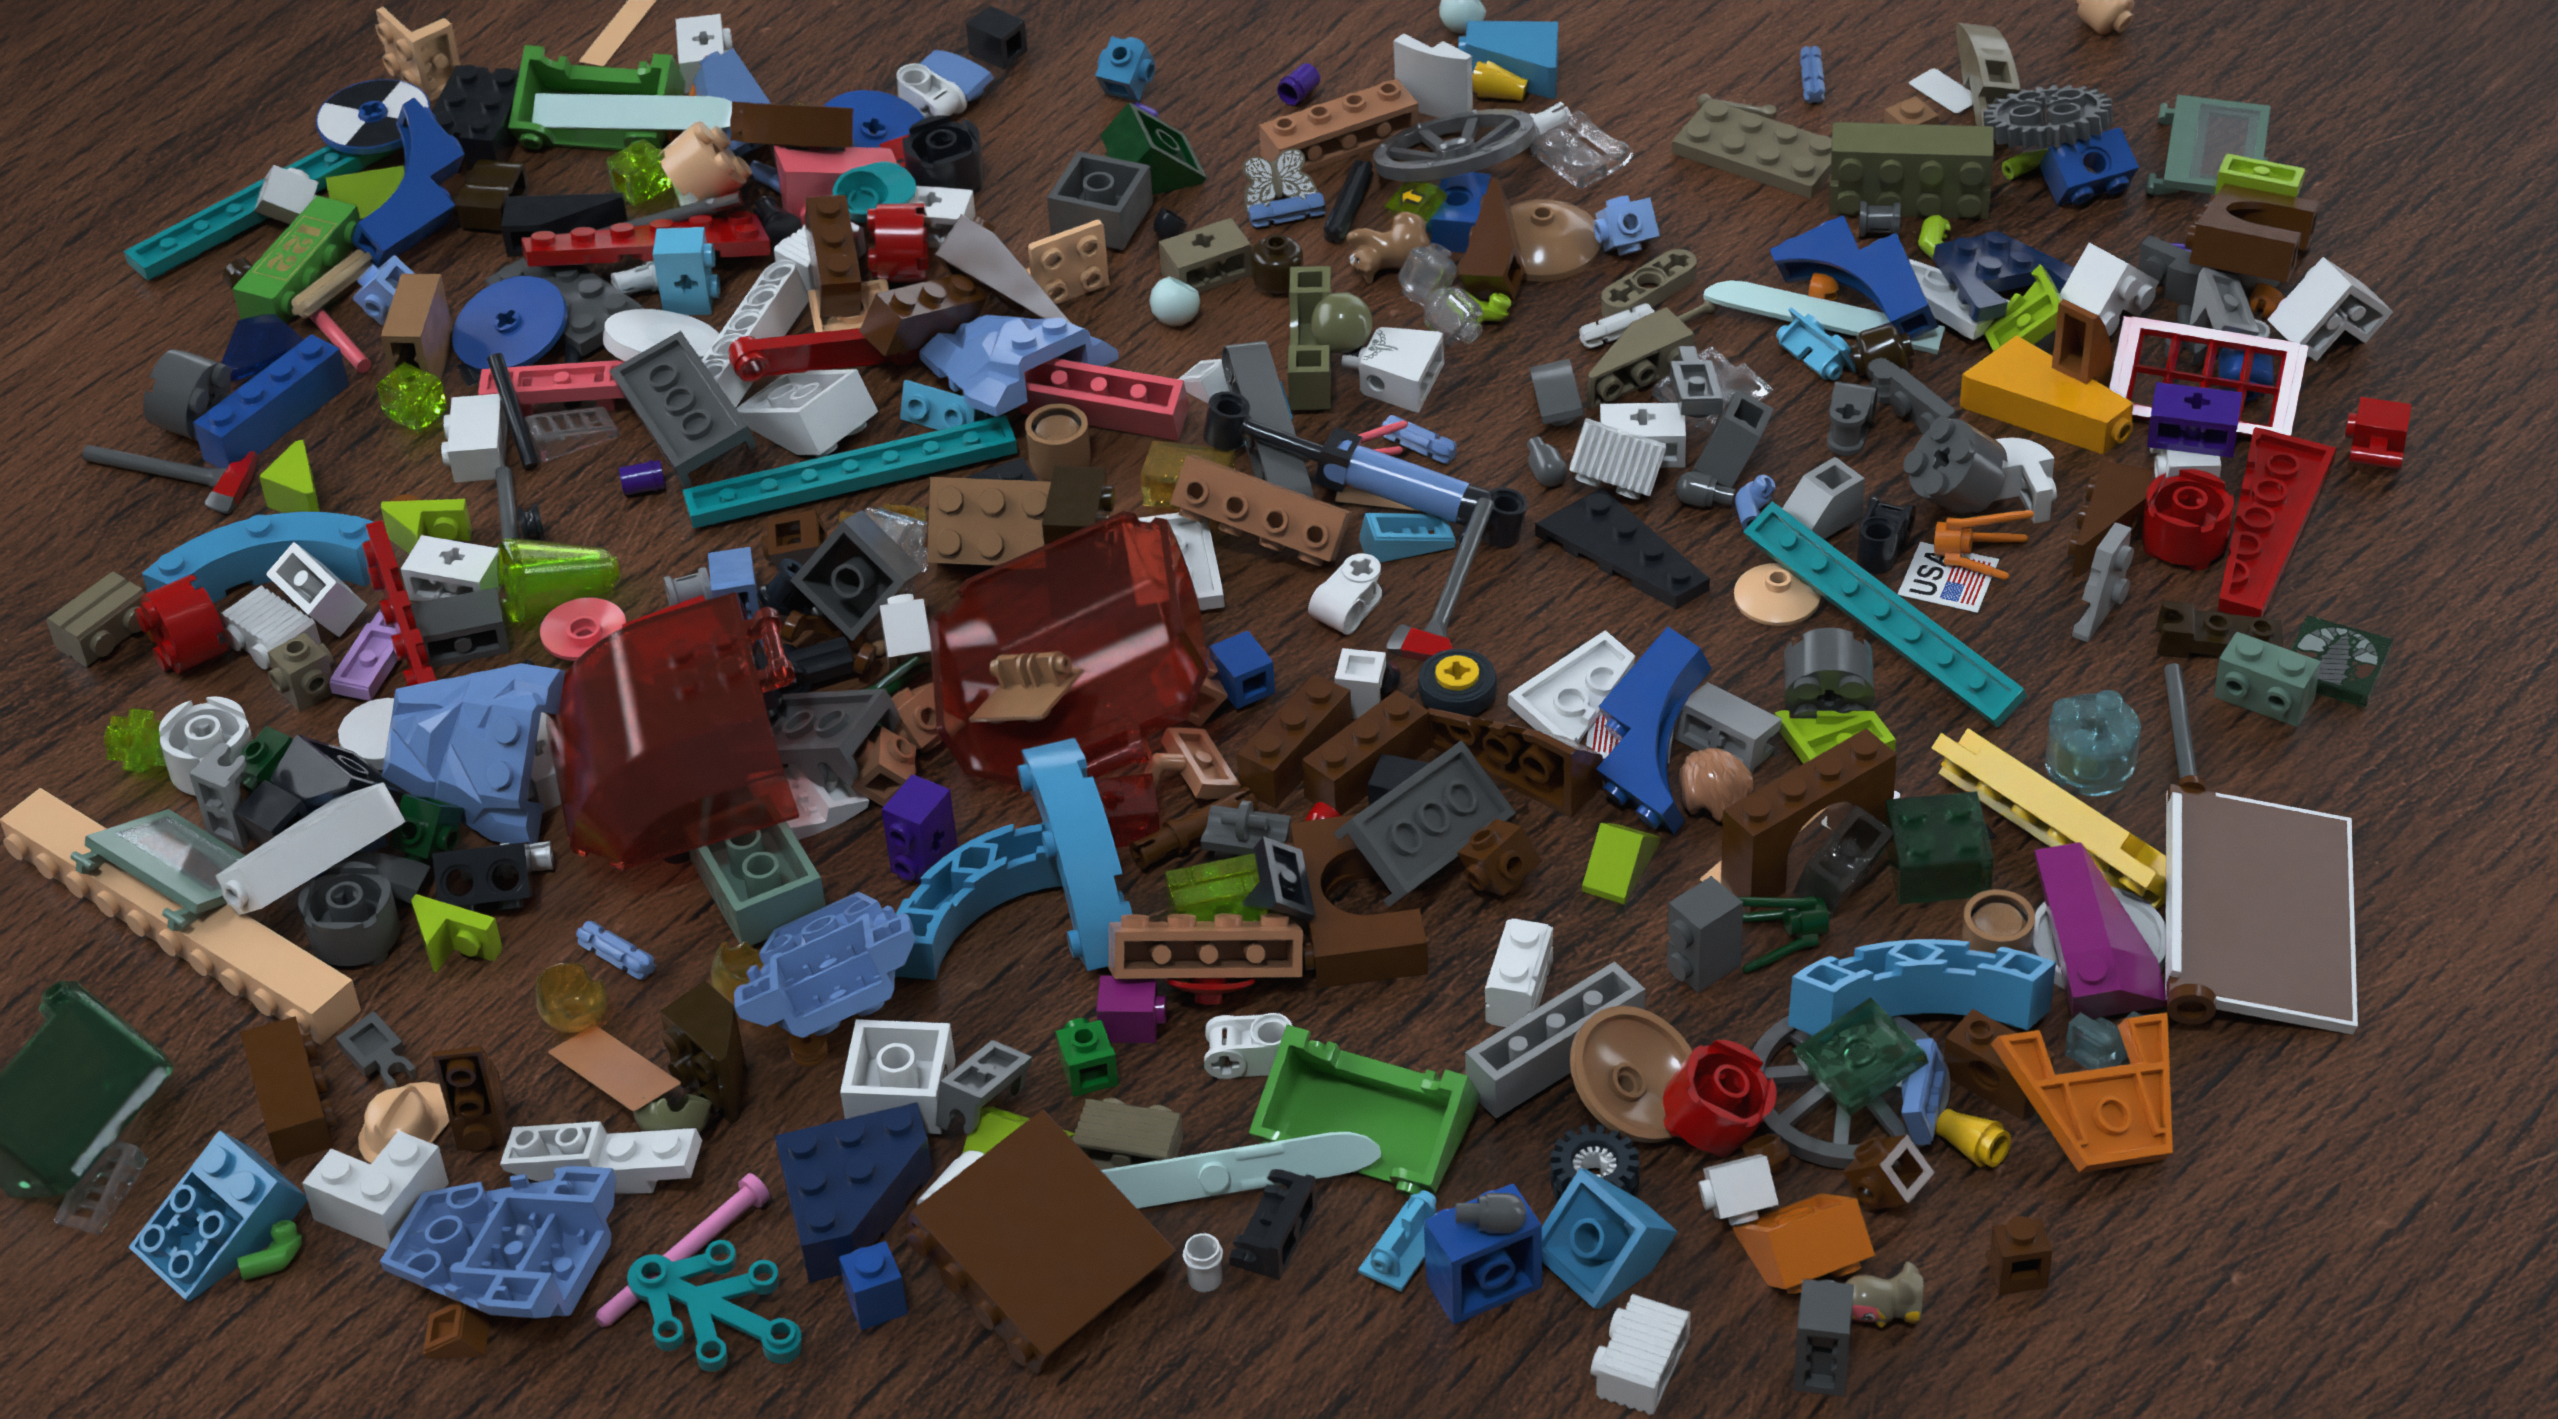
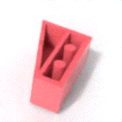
(815, 171)

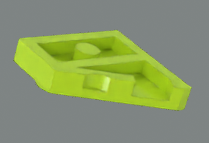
(1815, 736)

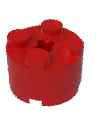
(900, 243)
(2187, 518)
(181, 624)
(1718, 1097)

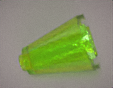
(549, 574)

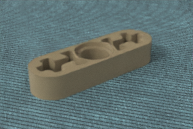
(1669, 271)

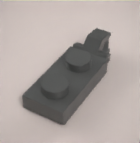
(1695, 384)

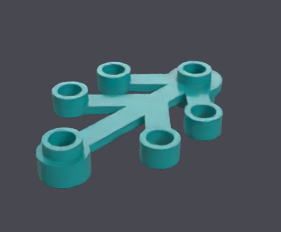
(710, 1302)

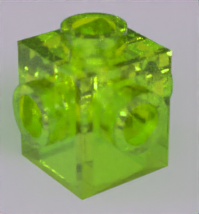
(638, 172)
(412, 397)
(134, 740)

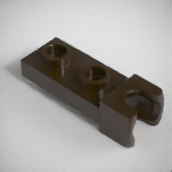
(2207, 632)

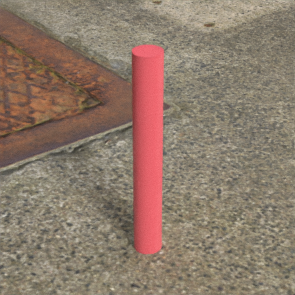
(341, 341)

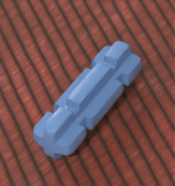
(1812, 74)
(1287, 210)
(1422, 441)
(615, 950)

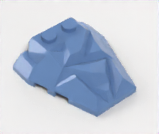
(995, 351)
(475, 745)
(827, 967)
(509, 1247)

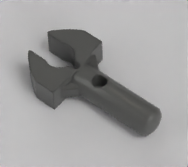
(2198, 350)

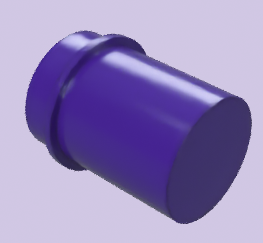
(1298, 84)
(642, 477)

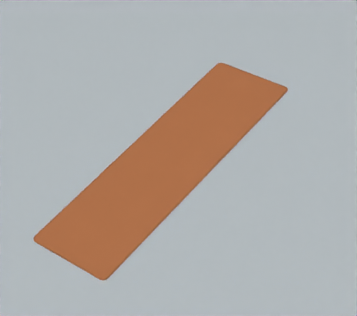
(614, 1068)

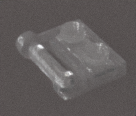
(1575, 159)

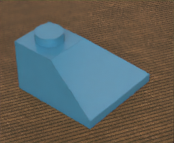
(1602, 1239)

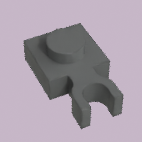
(375, 1047)

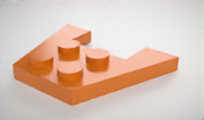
(2103, 1113)

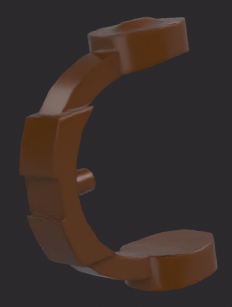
(799, 622)

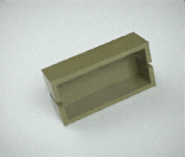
(1918, 165)

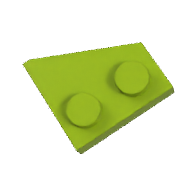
(2028, 316)

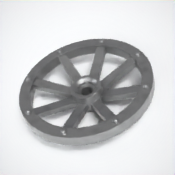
(1458, 154)
(1816, 1151)

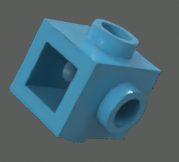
(1125, 68)

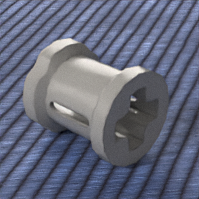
(688, 587)

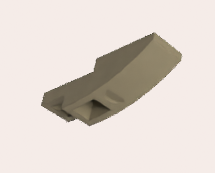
(1985, 66)

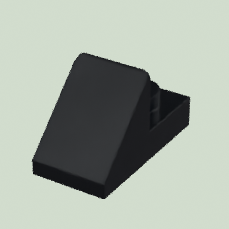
(1282, 881)

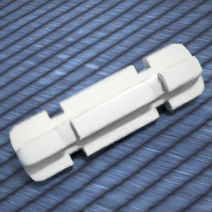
(1611, 326)

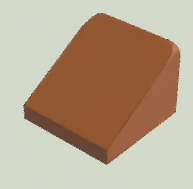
(456, 1332)

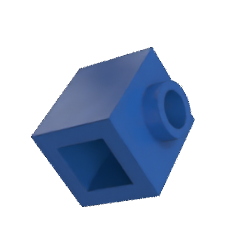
(1243, 669)
(873, 1285)

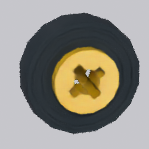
(1457, 682)

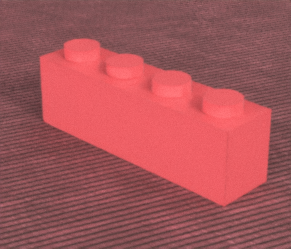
(1110, 397)

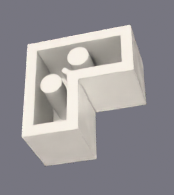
(2108, 286)
(2326, 306)
(377, 1196)

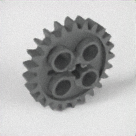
(2072, 116)

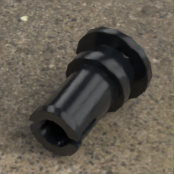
(776, 221)

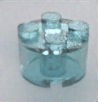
(2092, 742)

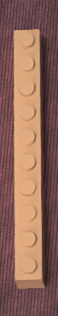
(219, 943)

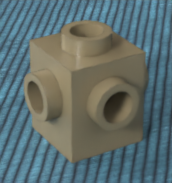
(301, 671)

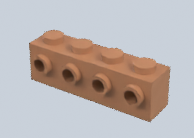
(1342, 125)
(1261, 509)
(1205, 947)

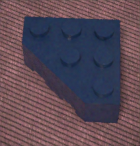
(851, 1181)

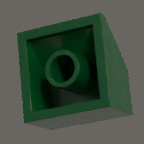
(1150, 141)

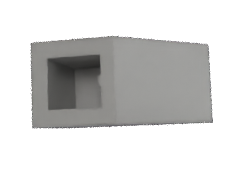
(1827, 498)

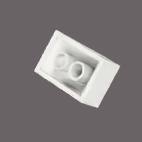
(810, 410)

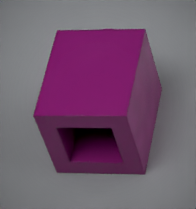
(1130, 1009)

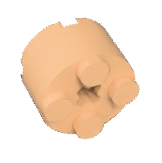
(704, 163)

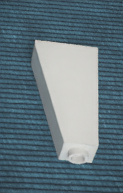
(309, 847)

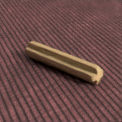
(331, 284)

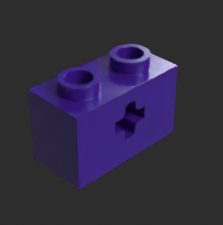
(2194, 419)
(918, 827)

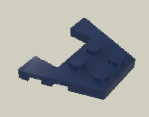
(1993, 265)

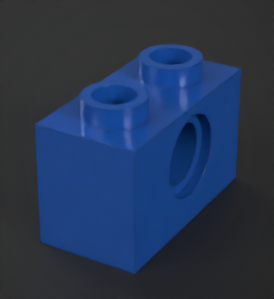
(2105, 154)
(1459, 212)

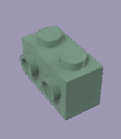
(2267, 679)

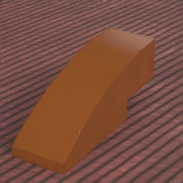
(2082, 345)

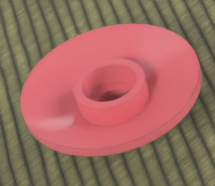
(579, 625)

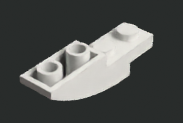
(635, 1156)

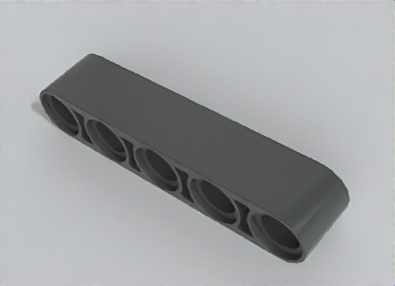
(1252, 374)

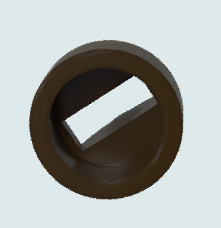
(235, 271)

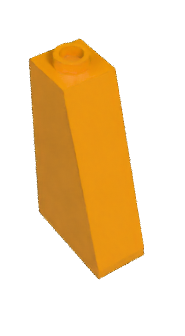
(2025, 391)

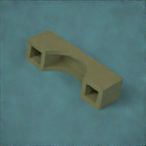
(1308, 360)

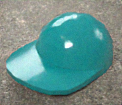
(874, 185)

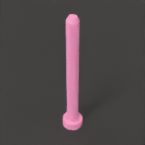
(751, 1193)

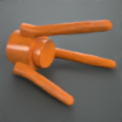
(1955, 539)

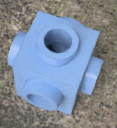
(1625, 225)
(379, 288)

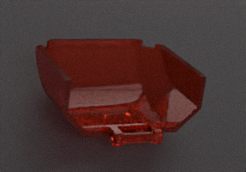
(1110, 602)
(671, 735)

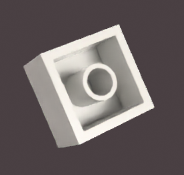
(897, 1066)

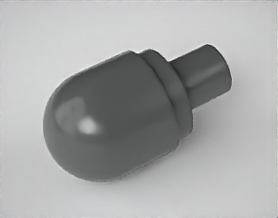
(1546, 463)
(1702, 490)
(1493, 1213)

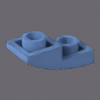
(963, 72)

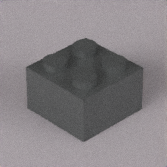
(1103, 190)
(856, 574)

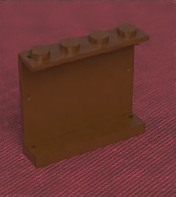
(1037, 1240)

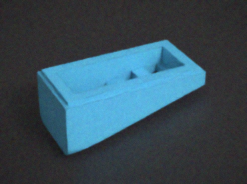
(1404, 535)

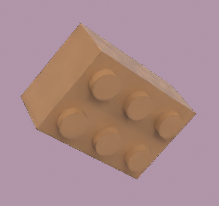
(984, 519)

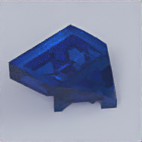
(257, 344)

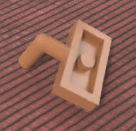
(1198, 762)

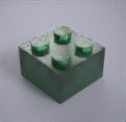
(1938, 847)

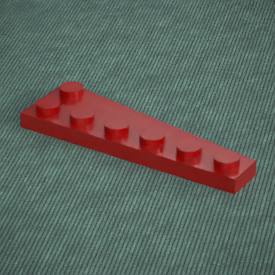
(732, 235)
(2273, 507)
(396, 607)

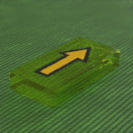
(1417, 198)

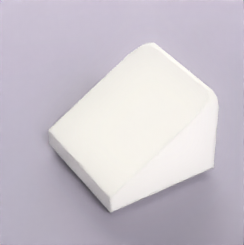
(1205, 379)

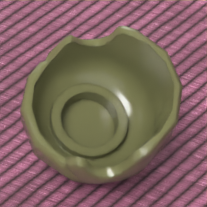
(1342, 322)
(687, 1113)

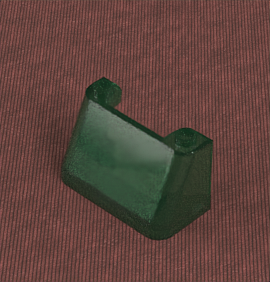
(72, 1091)

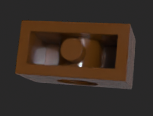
(1979, 1068)

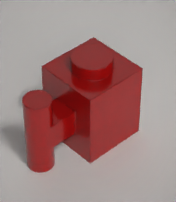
(2378, 432)

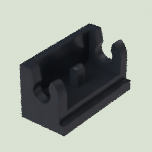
(1276, 1225)

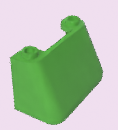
(547, 76)
(1404, 1111)

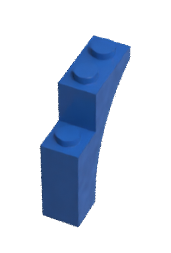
(418, 203)
(1876, 271)
(1642, 717)

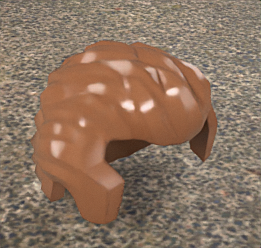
(1713, 781)

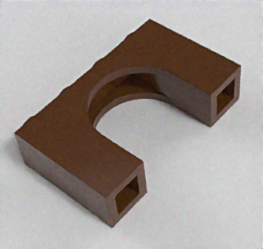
(2252, 232)
(1765, 823)
(1346, 945)

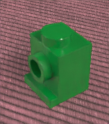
(1084, 1046)

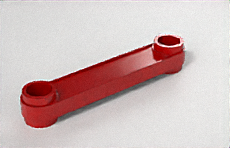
(804, 352)

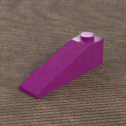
(2097, 944)

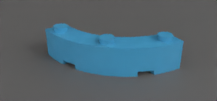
(252, 546)
(1079, 841)
(970, 884)
(1924, 978)

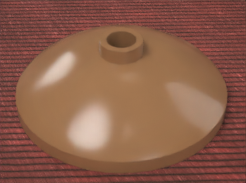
(1554, 239)
(1632, 1051)

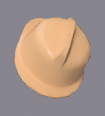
(410, 1109)

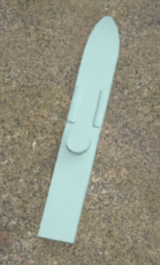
(630, 112)
(1830, 314)
(1242, 1167)

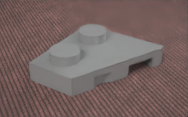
(2106, 581)

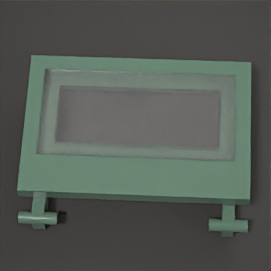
(2202, 136)
(168, 857)

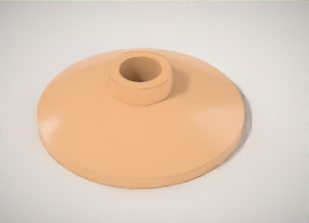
(1774, 596)

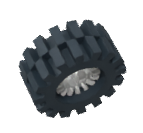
(1596, 1149)

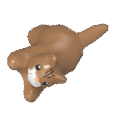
(1387, 249)

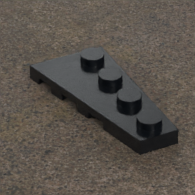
(1624, 546)

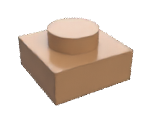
(1911, 112)

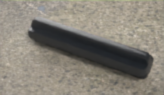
(1348, 201)

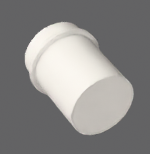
(1203, 1262)

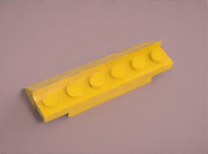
(2052, 814)

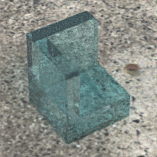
(2095, 1042)

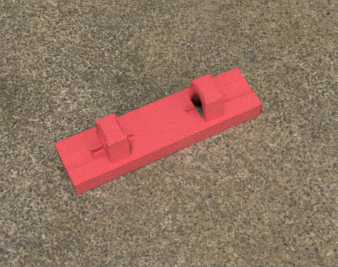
(559, 384)

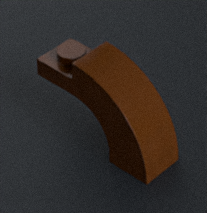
(791, 124)

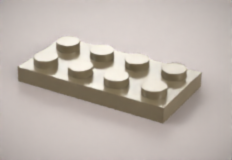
(1756, 148)

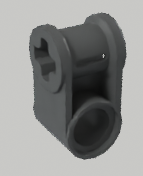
(1850, 417)

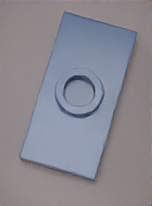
(1923, 1094)

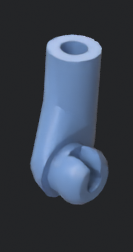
(765, 175)
(1753, 498)

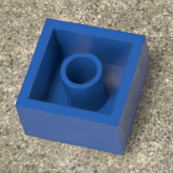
(1478, 1269)

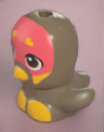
(1884, 1299)

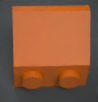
(1807, 1240)

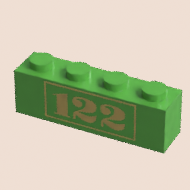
(297, 258)

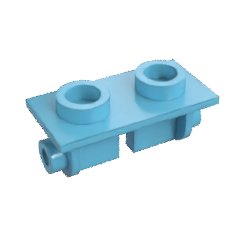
(1827, 354)
(936, 407)
(1402, 1244)

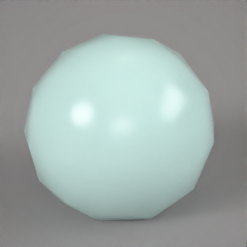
(1457, 13)
(1174, 302)

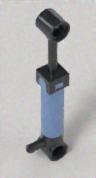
(1346, 462)

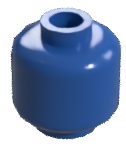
(2261, 372)

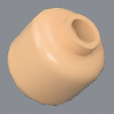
(2106, 15)

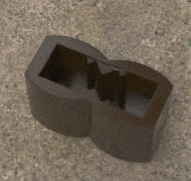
(485, 193)

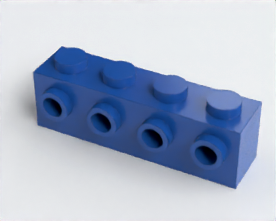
(272, 402)

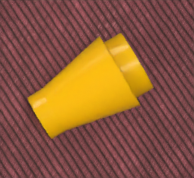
(1496, 82)
(1976, 1137)

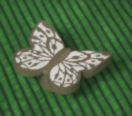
(1276, 178)

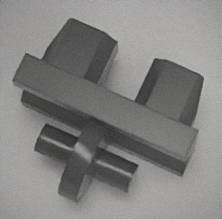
(1237, 831)

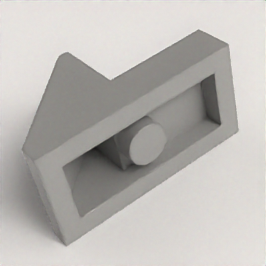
(2222, 304)

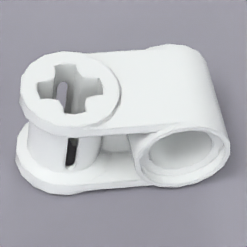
(929, 91)
(1348, 594)
(1249, 1044)

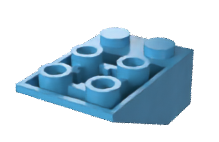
(215, 1216)

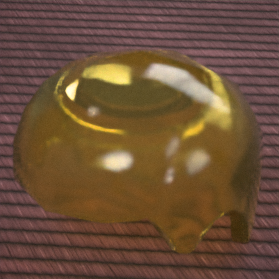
(731, 966)
(569, 997)

